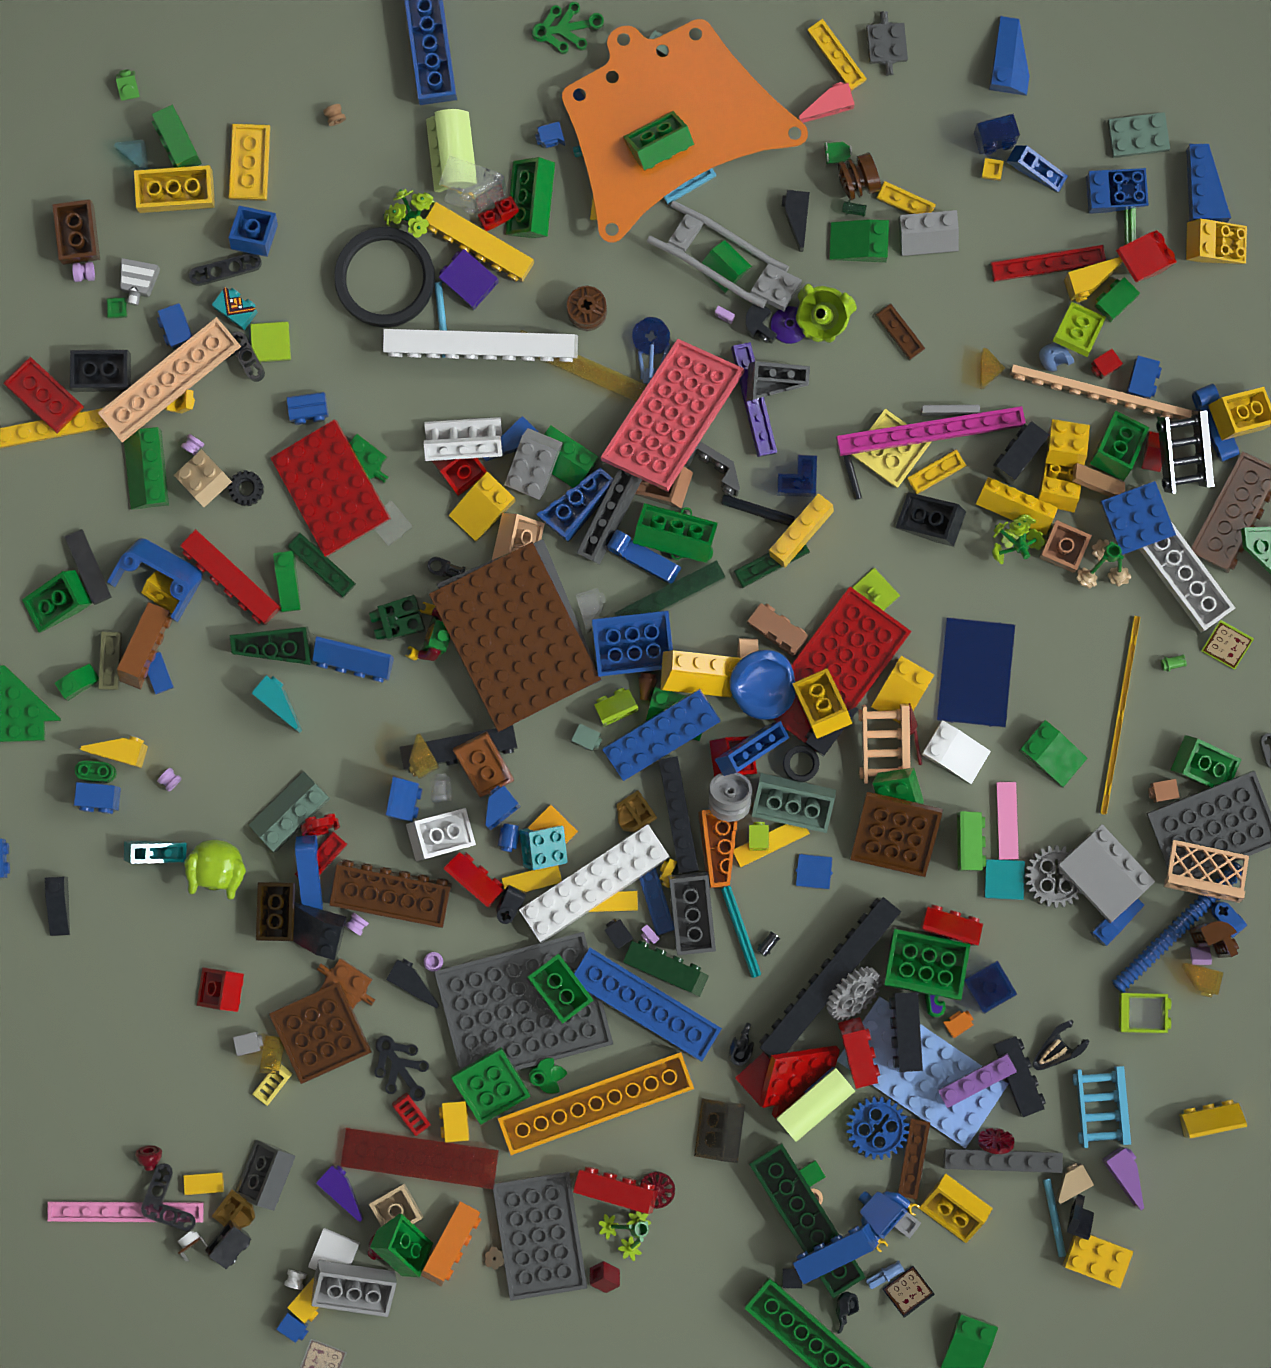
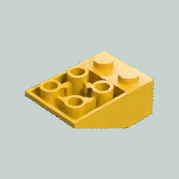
(1216, 242)
(1058, 487)

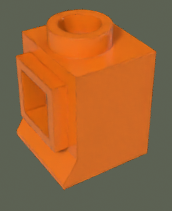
(958, 1023)

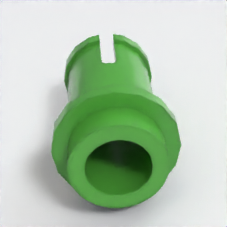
(1172, 663)

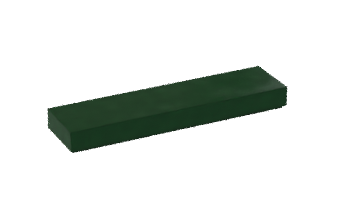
(321, 565)
(762, 567)

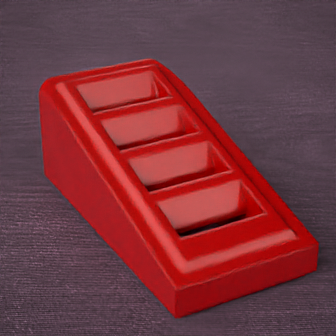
(401, 1100)

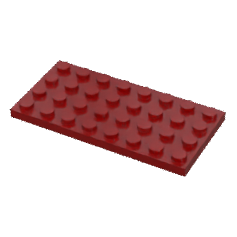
(854, 646)

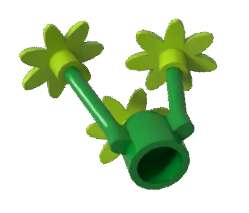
(638, 1228)

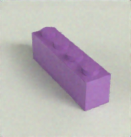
(977, 1080)

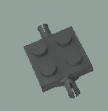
(886, 43)

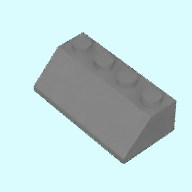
(353, 1288)

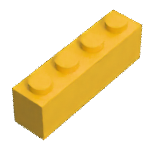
(1011, 503)
(801, 530)

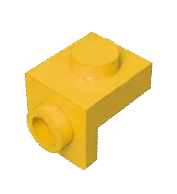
(182, 403)
(667, 869)

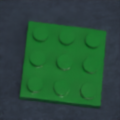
(490, 1085)

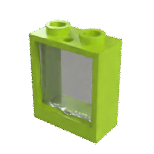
(1144, 1013)

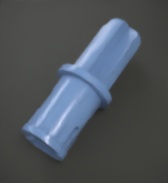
(884, 1275)

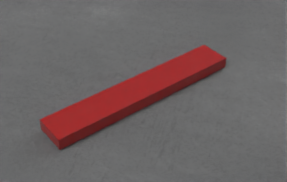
(1047, 263)

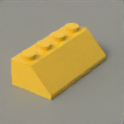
(690, 671)

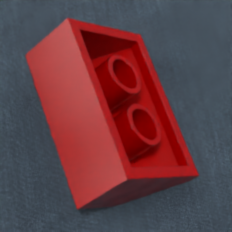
(474, 878)
(952, 925)

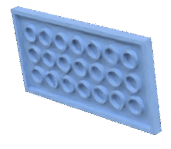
(919, 1089)

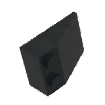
(931, 518)
(318, 930)

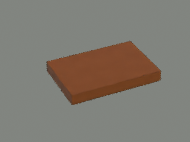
(483, 764)

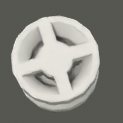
(295, 1279)

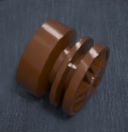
(859, 176)
(581, 317)

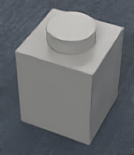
(248, 1043)

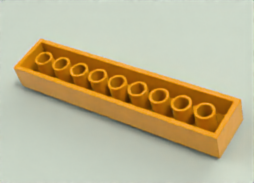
(595, 1103)

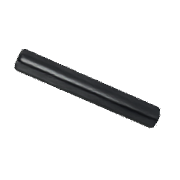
(757, 510)

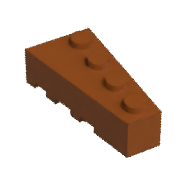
(144, 645)

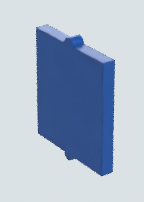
(814, 871)

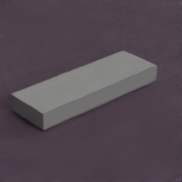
(949, 410)

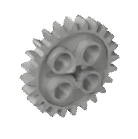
(1038, 875)
(854, 993)

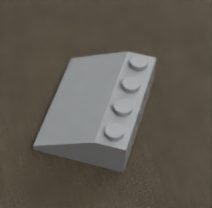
(1106, 873)

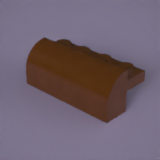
(1218, 935)

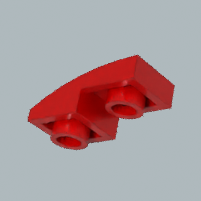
(500, 214)

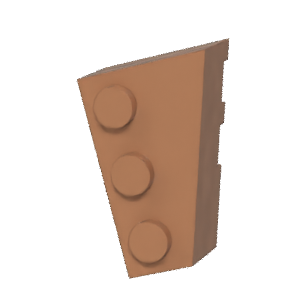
(777, 629)

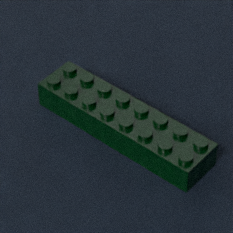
(802, 1212)

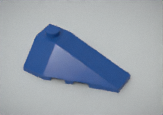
(1010, 65)

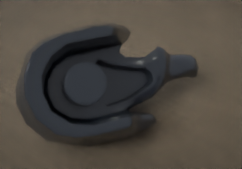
(739, 1049)
(846, 1304)

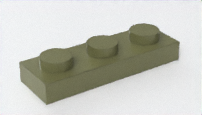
(109, 660)

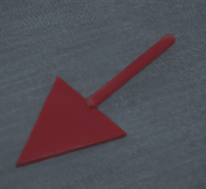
(913, 725)

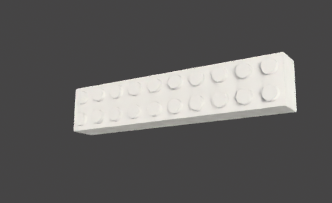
(484, 344)

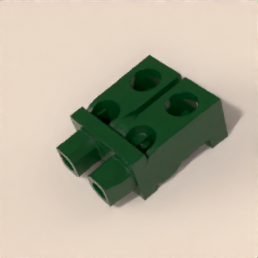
(393, 624)

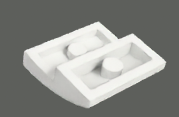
(334, 1248)

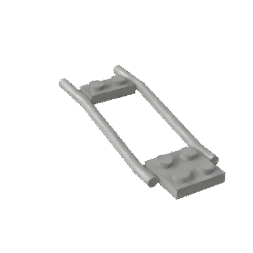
(772, 287)

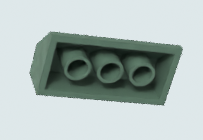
(793, 803)
(288, 812)

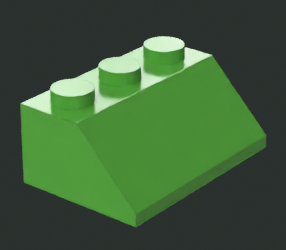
(970, 841)

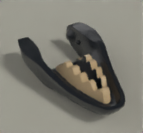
(1056, 1051)

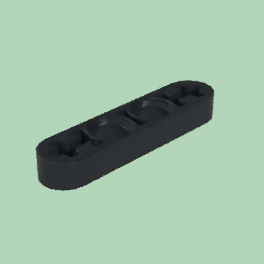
(225, 271)

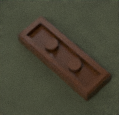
(900, 332)

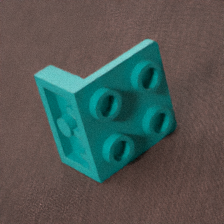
(543, 847)

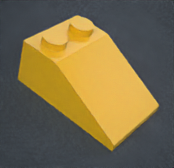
(1086, 280)
(482, 506)
(904, 686)
(123, 750)

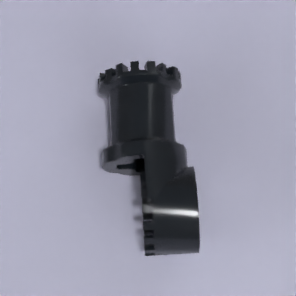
(446, 567)

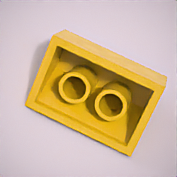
(1212, 1119)
(956, 1208)

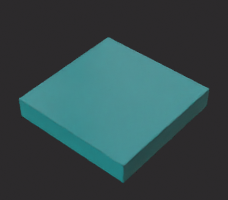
(1004, 879)

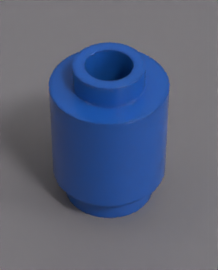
(508, 837)

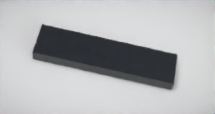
(88, 567)

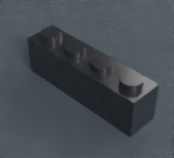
(1021, 1083)

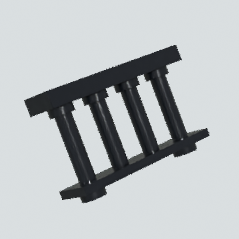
(1202, 457)

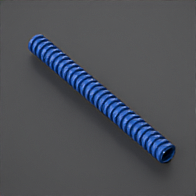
(1170, 935)

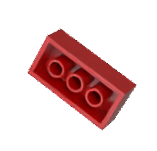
(616, 1191)

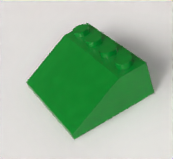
(927, 964)

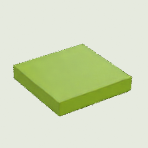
(271, 341)

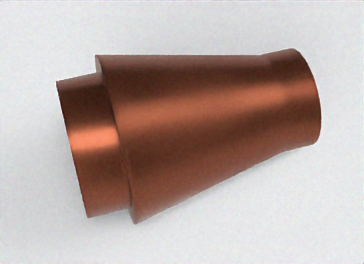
(646, 685)

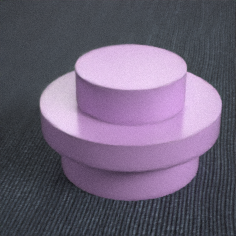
(433, 961)

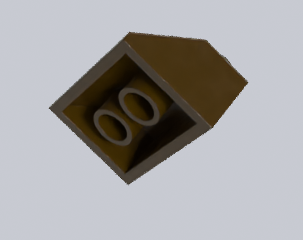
(275, 911)

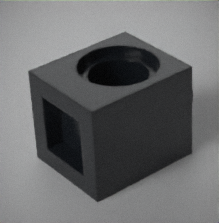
(618, 933)

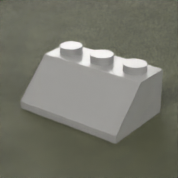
(929, 233)

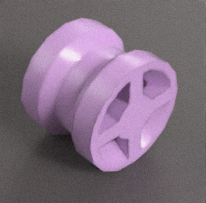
(192, 445)
(169, 779)
(356, 924)

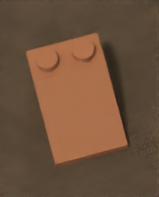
(674, 496)

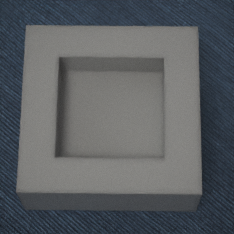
(908, 1225)

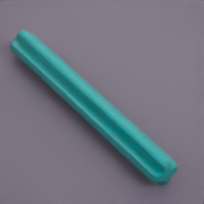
(741, 931)

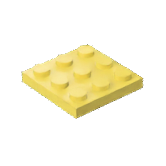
(895, 462)

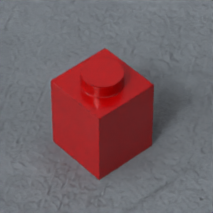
(1106, 364)

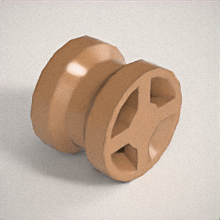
(334, 114)

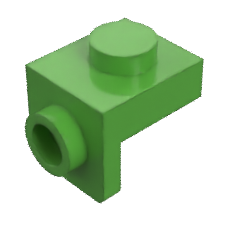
(127, 84)

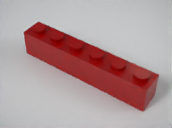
(230, 576)

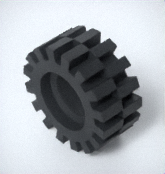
(246, 499)

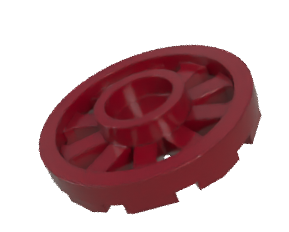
(996, 1141)
(661, 1187)

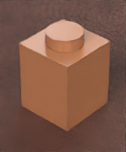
(1164, 791)

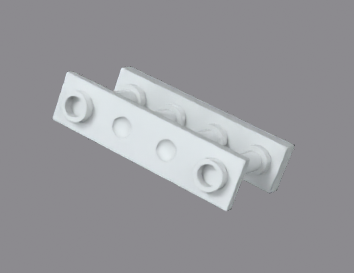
(463, 439)

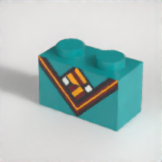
(235, 308)

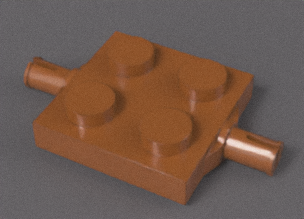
(352, 980)

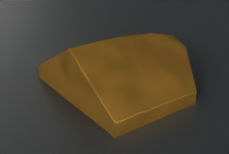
(634, 813)
(235, 1209)

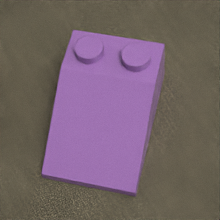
(1125, 1171)

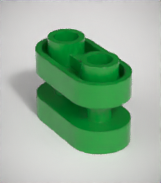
(95, 771)

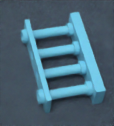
(1118, 1095)

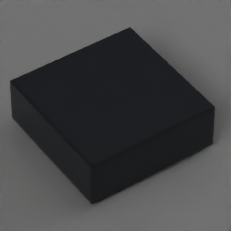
(791, 1278)

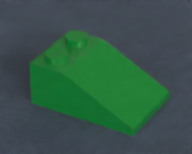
(859, 240)
(1119, 445)
(57, 600)
(1053, 753)
(1204, 762)
(969, 1343)

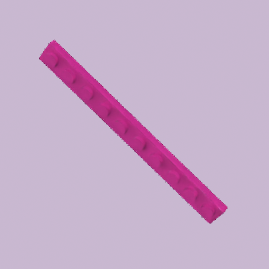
(930, 431)

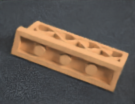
(1208, 887)

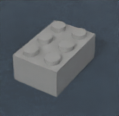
(533, 463)

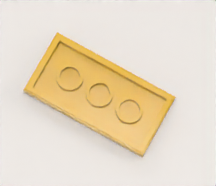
(249, 162)

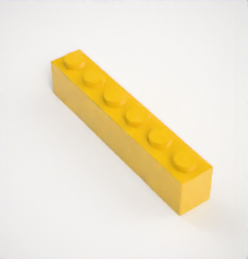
(479, 242)

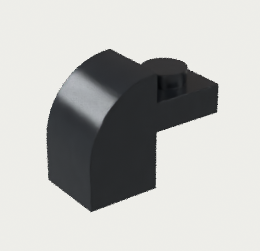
(755, 322)

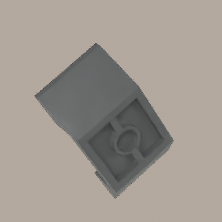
(722, 464)

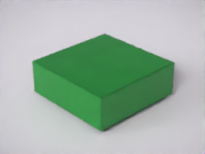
(117, 307)
(812, 1173)

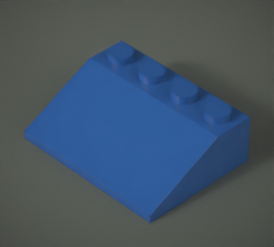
(631, 642)

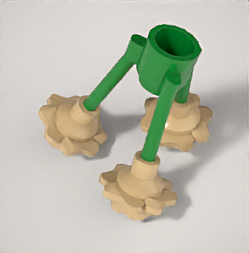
(1105, 552)

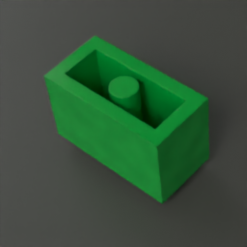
(1117, 299)

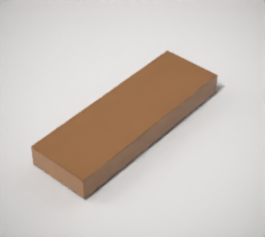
(1097, 481)

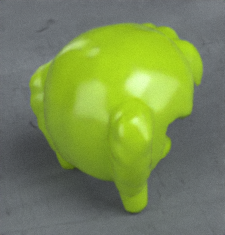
(823, 312)
(214, 866)

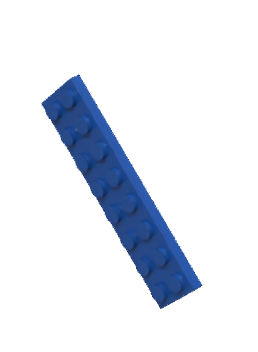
(646, 1005)

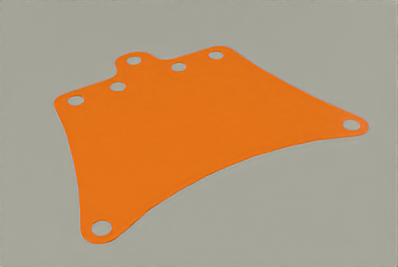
(696, 80)

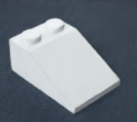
(956, 752)
(440, 834)

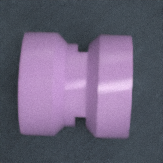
(83, 271)

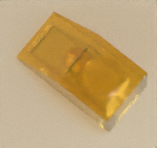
(421, 759)
(1204, 979)

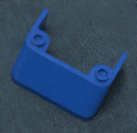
(185, 575)

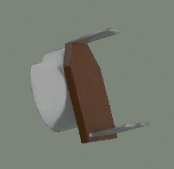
(188, 1241)

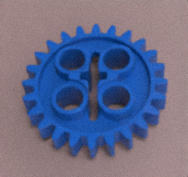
(863, 1116)

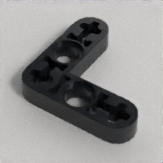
(247, 347)
(157, 1201)

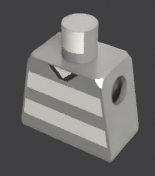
(137, 279)

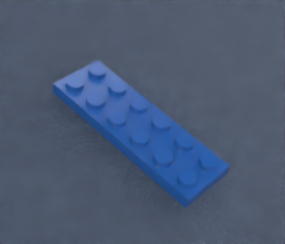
(661, 734)

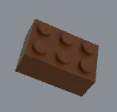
(76, 232)

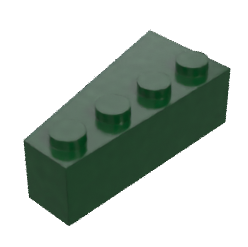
(281, 645)
(666, 968)

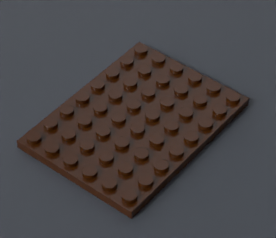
(514, 636)

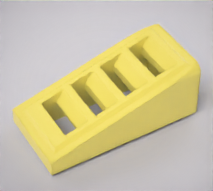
(263, 1098)

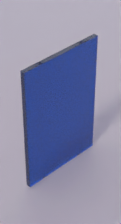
(976, 672)

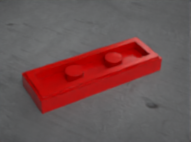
(329, 851)

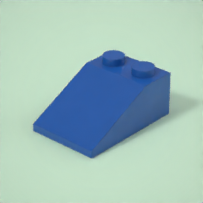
(403, 800)

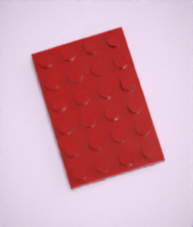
(330, 488)

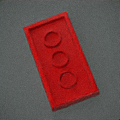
(43, 395)

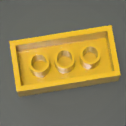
(174, 189)

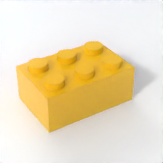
(1241, 413)
(822, 703)
(1098, 1259)

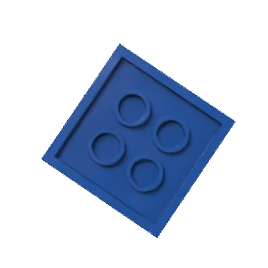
(1138, 518)

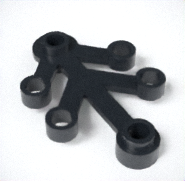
(399, 1065)

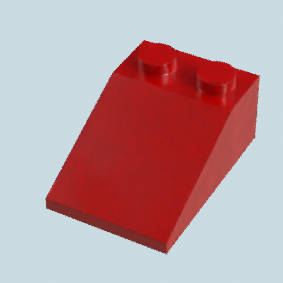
(1147, 256)

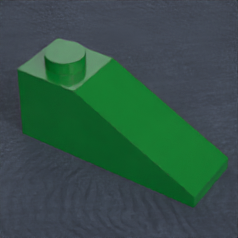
(287, 581)

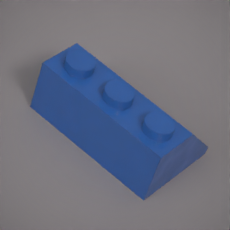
(500, 806)

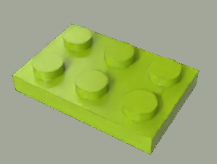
(1079, 329)

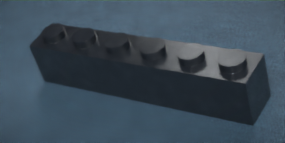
(443, 748)
(678, 815)

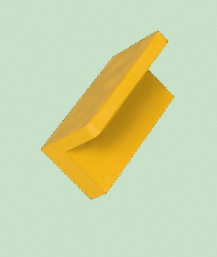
(158, 590)

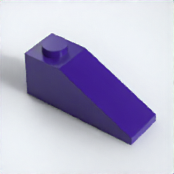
(337, 1185)

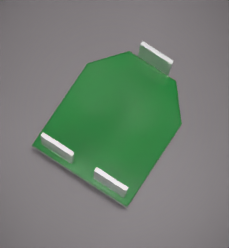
(837, 152)

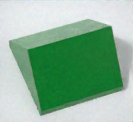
(727, 263)

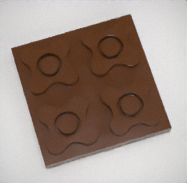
(896, 834)
(320, 1032)

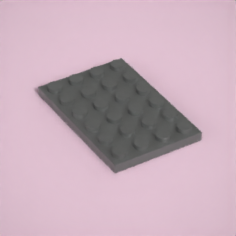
(1221, 817)
(539, 1236)

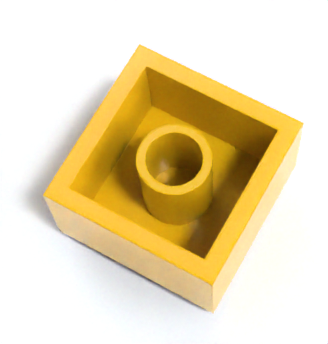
(1067, 443)

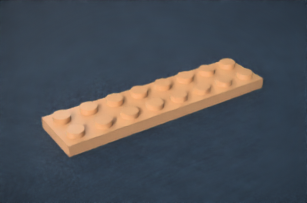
(169, 379)

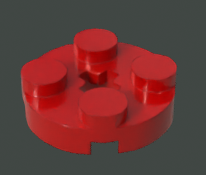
(319, 826)

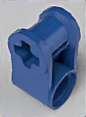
(1229, 917)

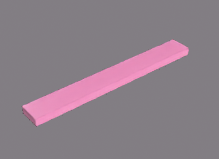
(117, 1211)

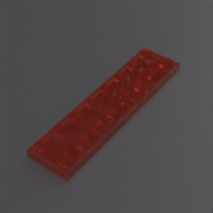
(420, 1158)

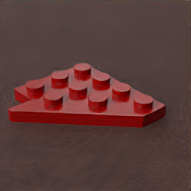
(794, 1073)

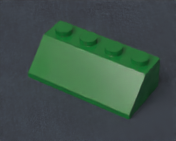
(532, 193)
(146, 469)
(675, 533)

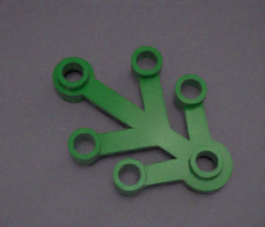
(565, 27)

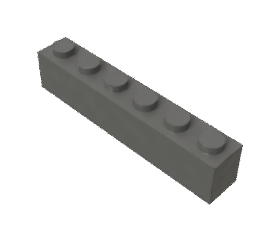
(609, 516)
(1012, 1161)

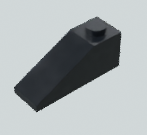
(796, 212)
(825, 742)
(57, 905)
(408, 979)

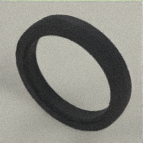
(379, 234)

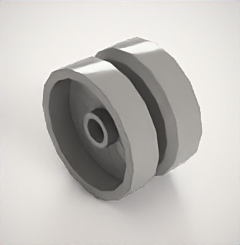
(730, 797)

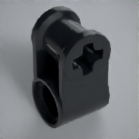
(510, 901)

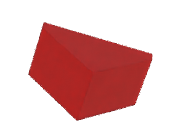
(1152, 453)

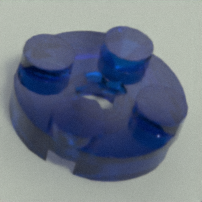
(644, 327)

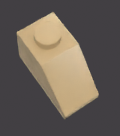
(1073, 1182)

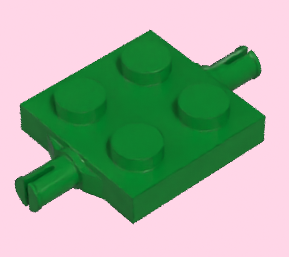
(369, 457)

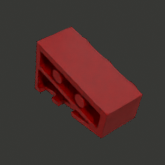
(859, 1052)

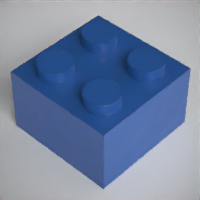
(253, 231)
(97, 796)

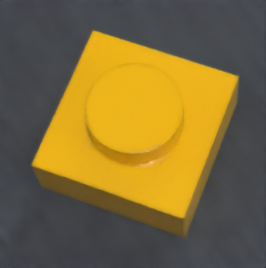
(992, 169)

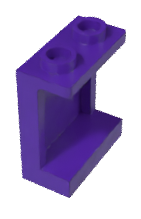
(468, 278)

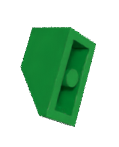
(77, 681)

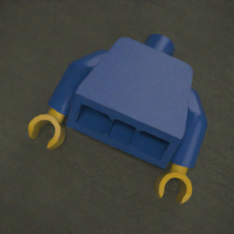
(884, 1212)

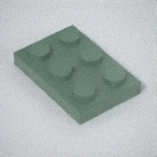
(1139, 135)

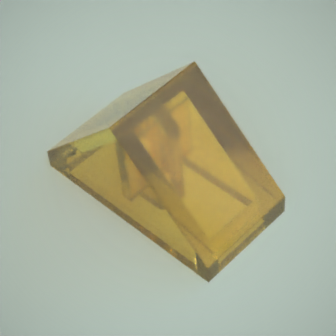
(990, 368)

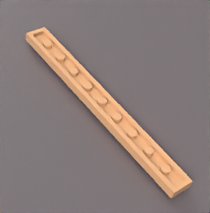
(1095, 392)

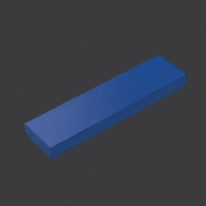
(656, 902)

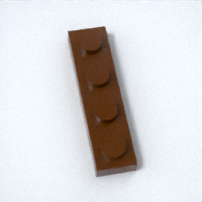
(914, 1158)

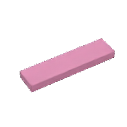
(1007, 820)

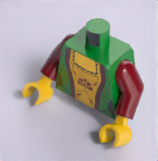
(435, 640)

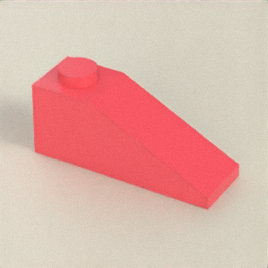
(833, 101)

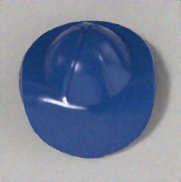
(763, 684)

